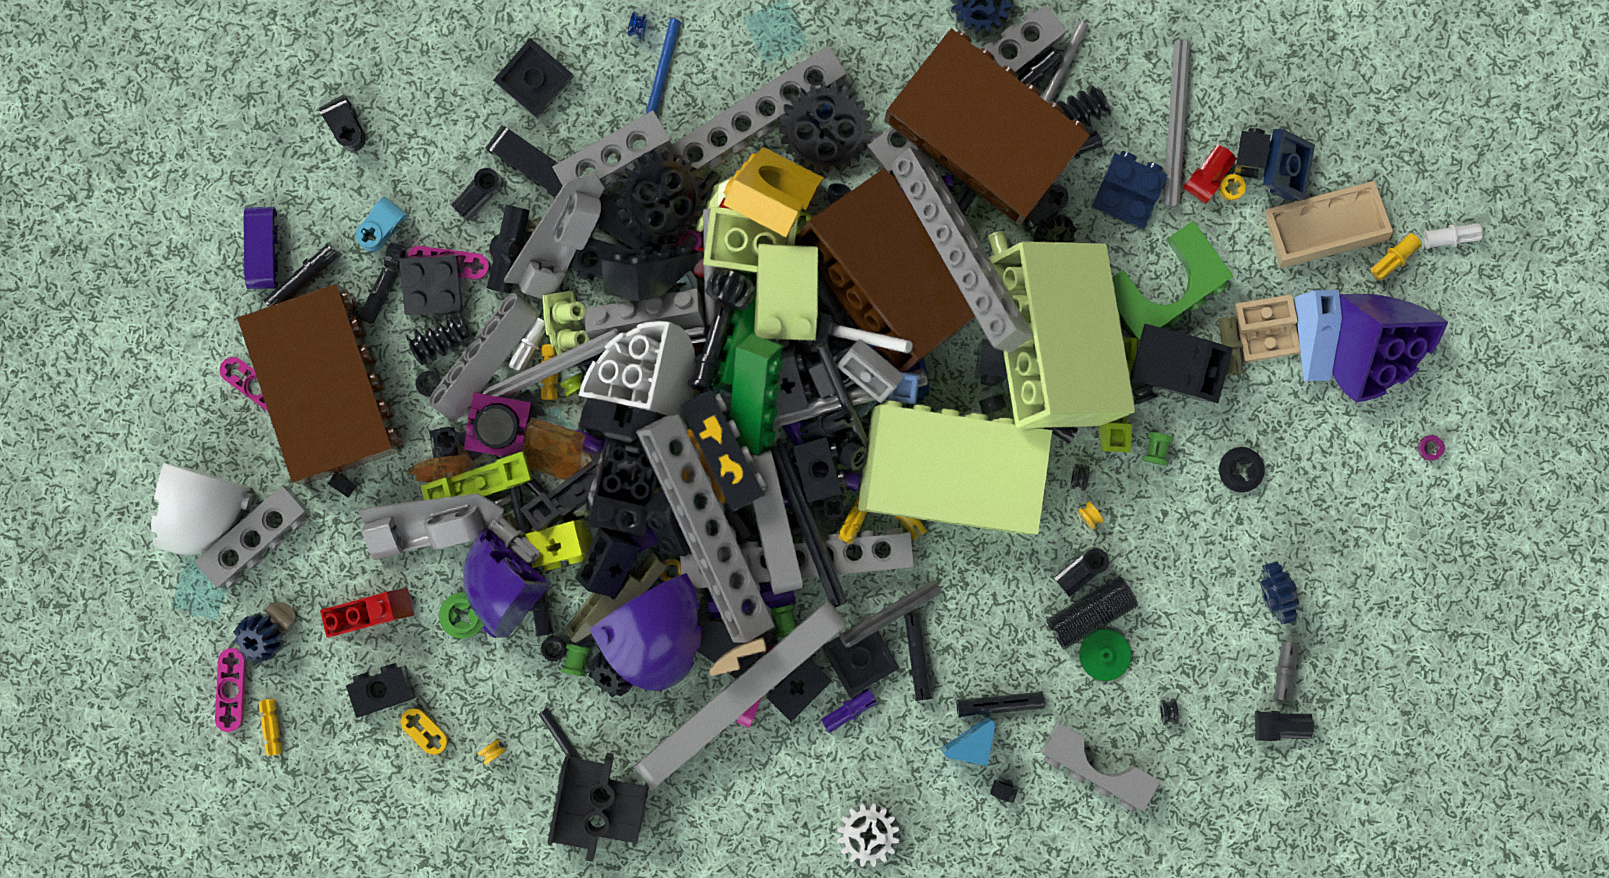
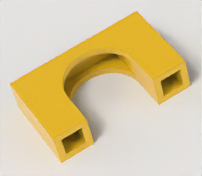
(771, 190)

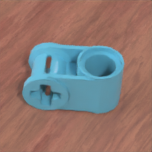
(382, 222)

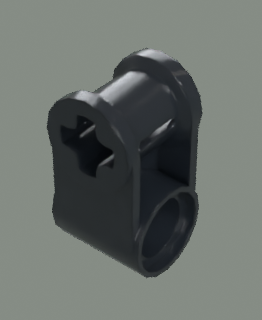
(342, 121)
(1045, 209)

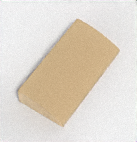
(1328, 224)

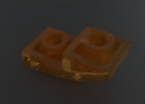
(432, 468)

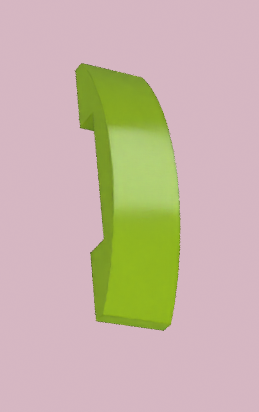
(1117, 434)
(484, 480)

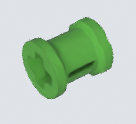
(1155, 439)
(784, 620)
(576, 660)

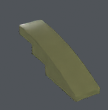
(600, 606)

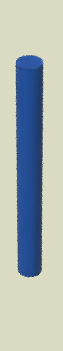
(663, 66)

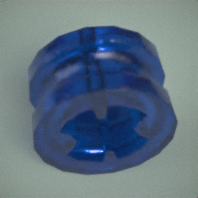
(637, 25)

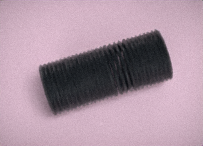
(1084, 619)

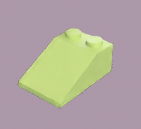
(735, 240)
(786, 292)

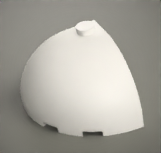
(644, 369)
(195, 509)

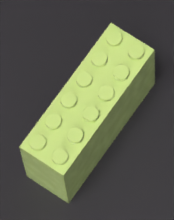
(1076, 359)
(954, 468)

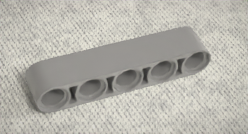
(483, 357)
(774, 528)

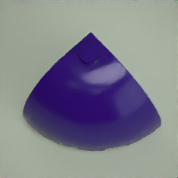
(1382, 343)
(500, 585)
(653, 635)

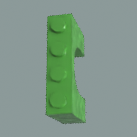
(1205, 275)

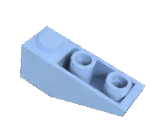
(1318, 331)

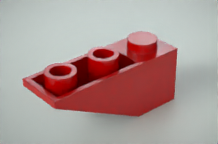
(367, 612)

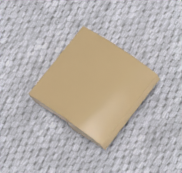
(1267, 328)
(730, 660)

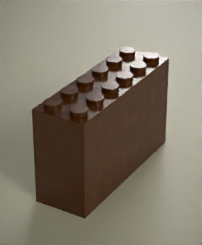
(986, 126)
(887, 269)
(320, 384)

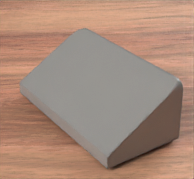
(870, 371)

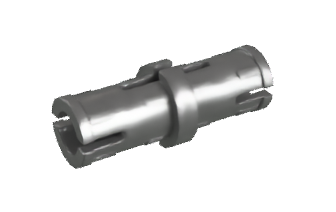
(1286, 671)

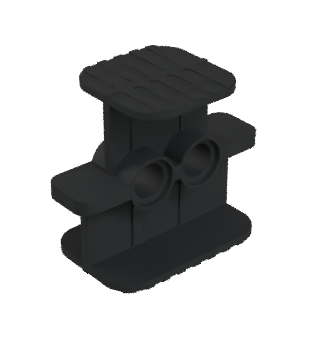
(578, 802)

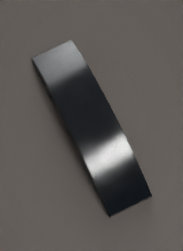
(564, 499)

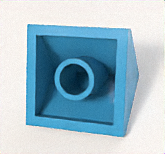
(973, 744)

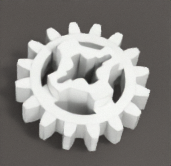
(881, 837)

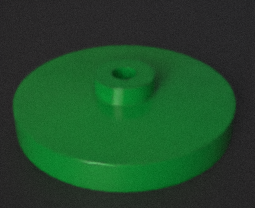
(1105, 655)

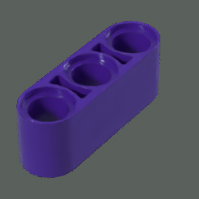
(259, 247)

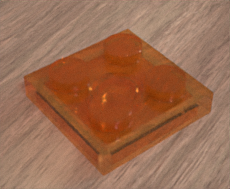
(553, 448)

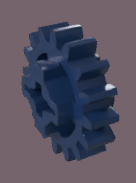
(987, 12)
(1279, 592)

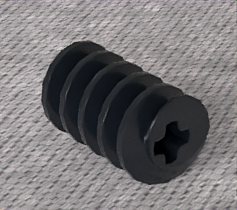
(1086, 105)
(439, 339)

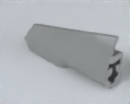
(557, 237)
(423, 523)

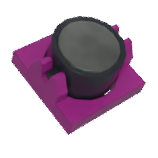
(496, 425)

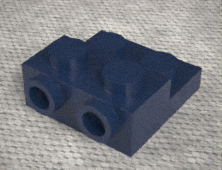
(1288, 165)
(1129, 189)

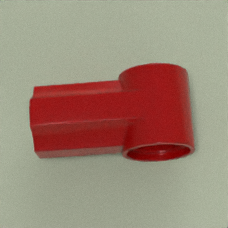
(1207, 178)

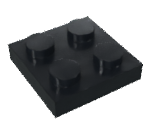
(533, 78)
(431, 284)
(861, 663)

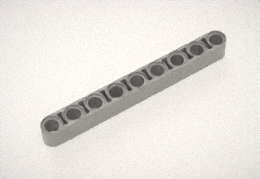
(740, 695)

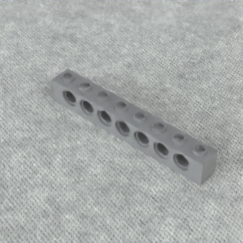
(1040, 21)
(821, 63)
(961, 250)
(693, 521)
(899, 556)

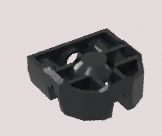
(616, 421)

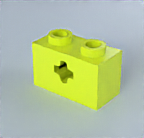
(574, 542)

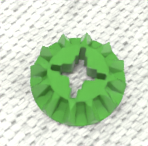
(448, 616)

